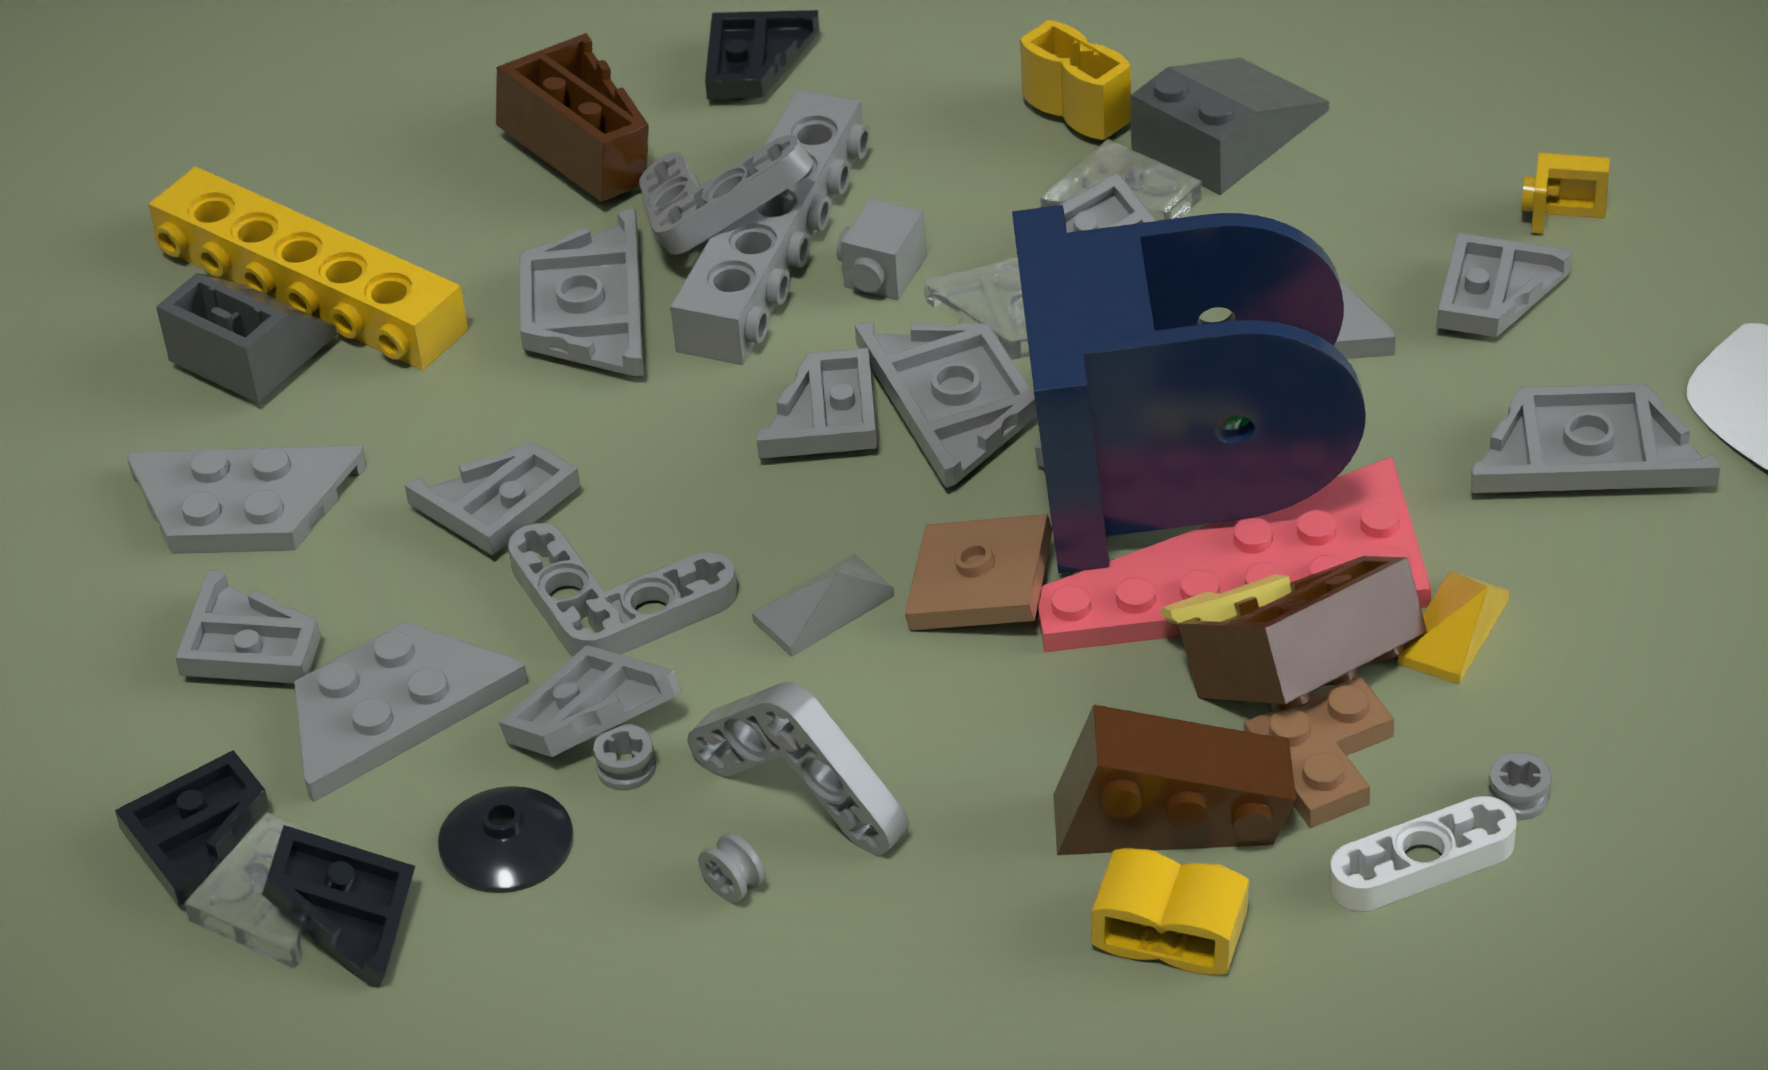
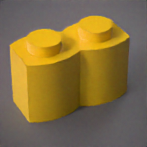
(1075, 79)
(1169, 911)

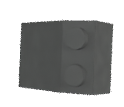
(1219, 118)

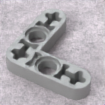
(688, 213)
(613, 611)
(796, 726)

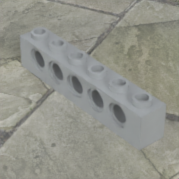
(751, 261)

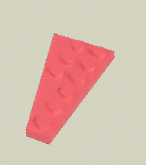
(1341, 522)

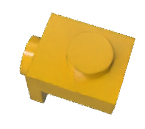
(1566, 187)

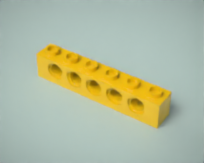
(310, 267)

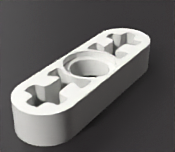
(1406, 877)

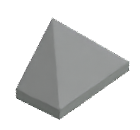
(822, 605)

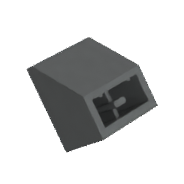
(238, 334)

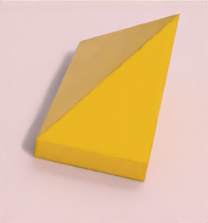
(1456, 627)

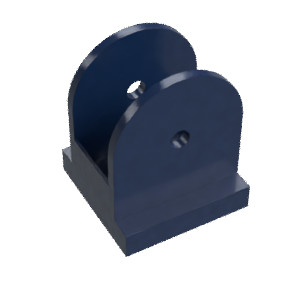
(1140, 382)

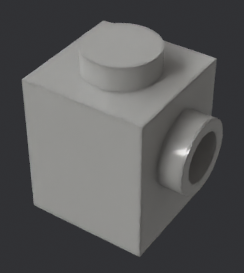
(882, 249)

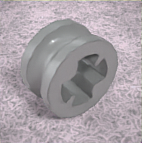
(1519, 770)
(627, 773)
(731, 867)

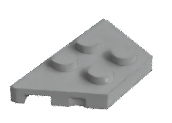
(585, 298)
(951, 391)
(1590, 442)
(242, 494)
(391, 699)

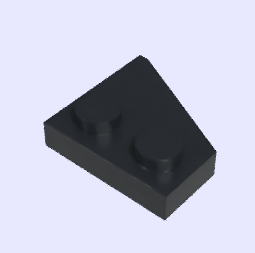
(194, 822)

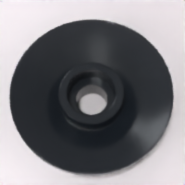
(505, 839)

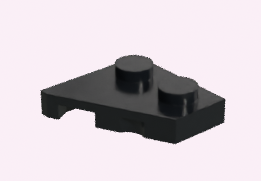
(754, 50)
(340, 897)

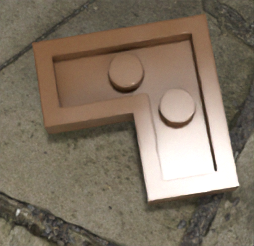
(1321, 739)

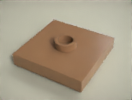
(979, 572)

